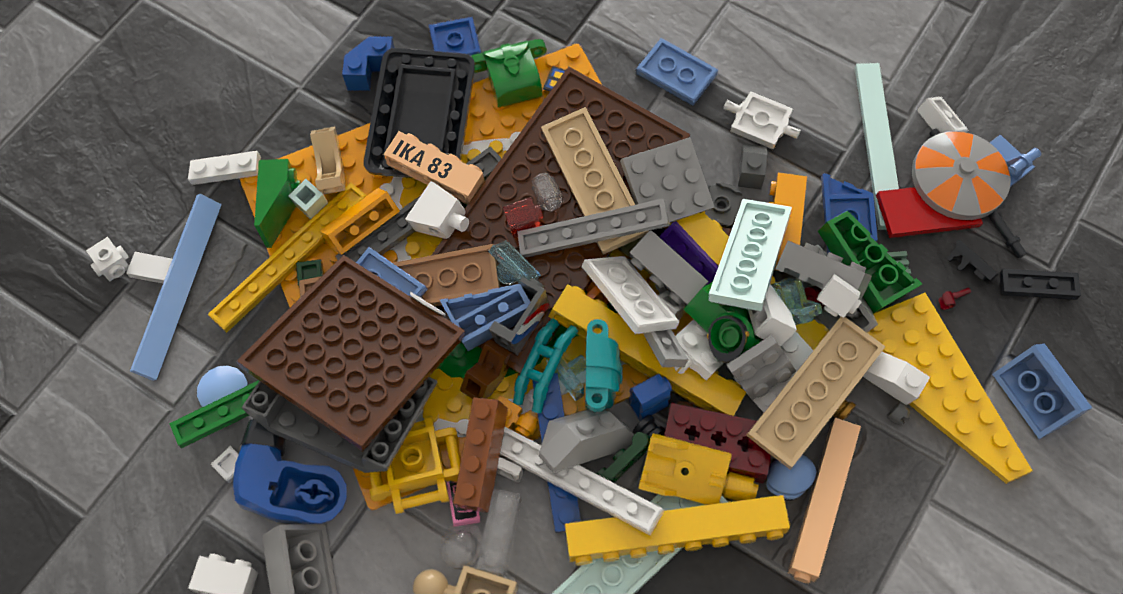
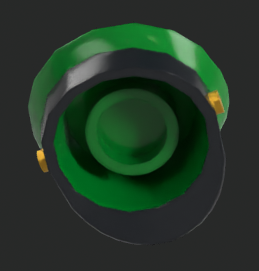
(730, 336)

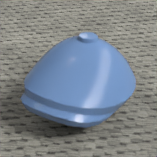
(791, 482)

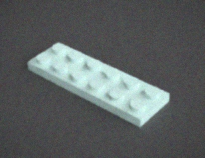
(750, 255)

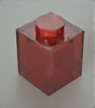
(523, 215)

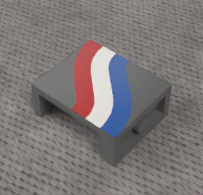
(515, 339)

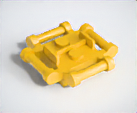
(419, 466)

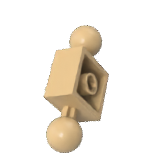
(470, 582)

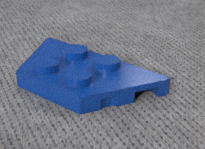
(844, 197)

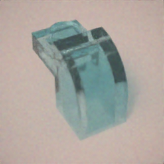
(794, 297)

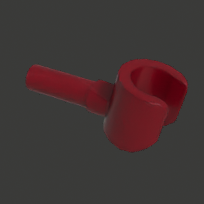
(947, 300)

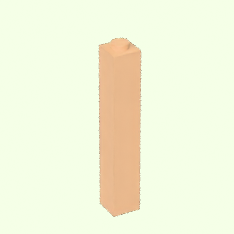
(824, 501)

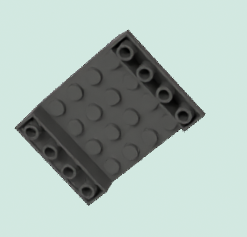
(294, 424)

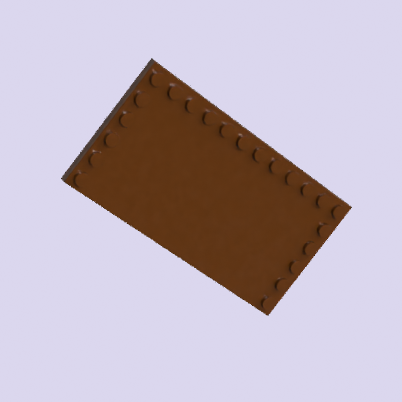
(625, 132)

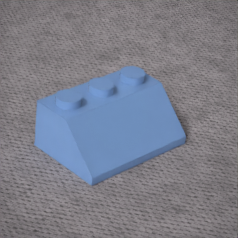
(1041, 390)

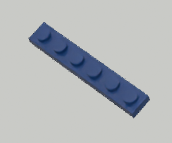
(563, 504)

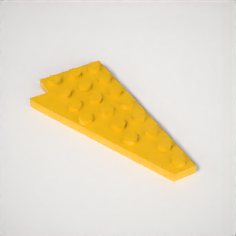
(953, 394)

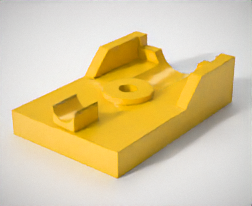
(664, 465)

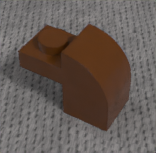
(488, 373)

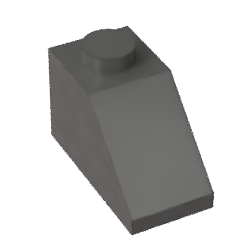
(752, 166)

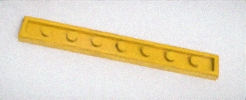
(282, 262)

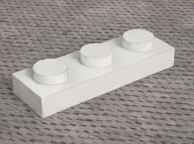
(224, 167)

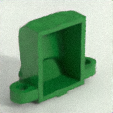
(512, 71)

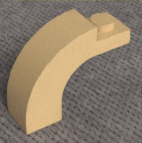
(328, 161)

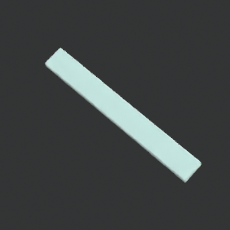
(876, 132)

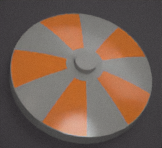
(961, 175)

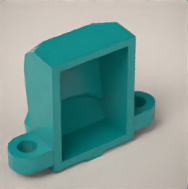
(602, 368)

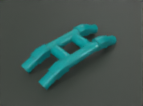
(544, 379)

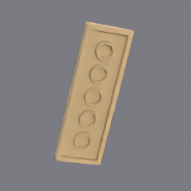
(589, 170)
(815, 392)

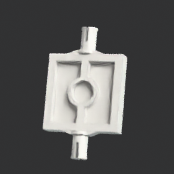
(761, 120)
(696, 347)

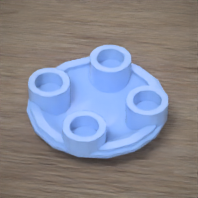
(219, 383)

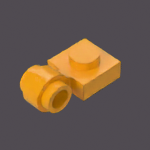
(524, 424)

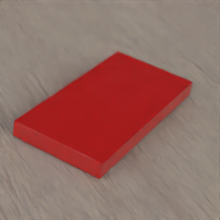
(909, 214)

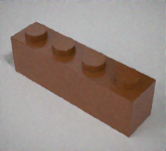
(480, 455)

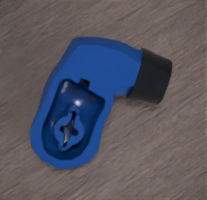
(284, 489)

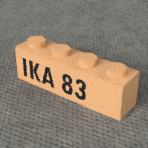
(430, 164)

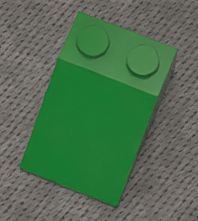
(273, 204)

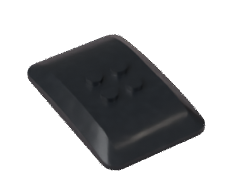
(419, 96)

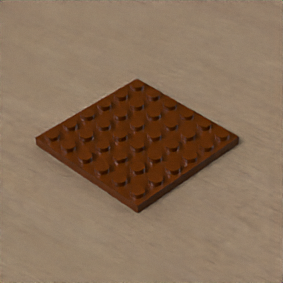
(351, 351)

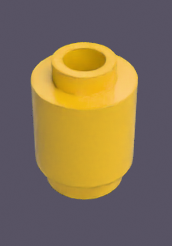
(739, 487)

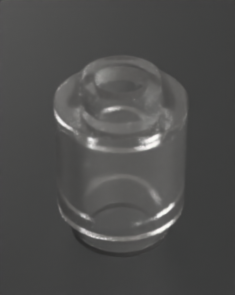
(547, 192)

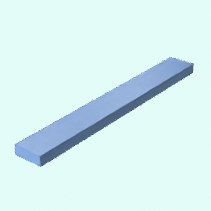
(175, 288)

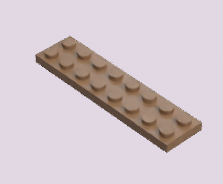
(446, 274)

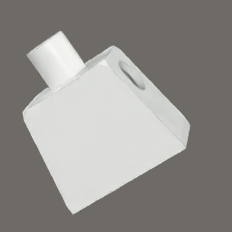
(437, 213)

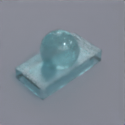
(512, 264)

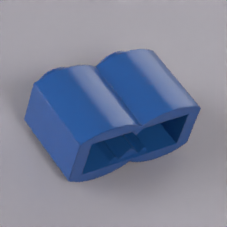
(650, 396)

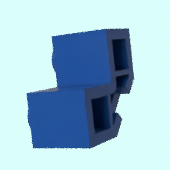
(363, 60)

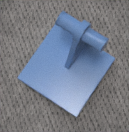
(1018, 163)

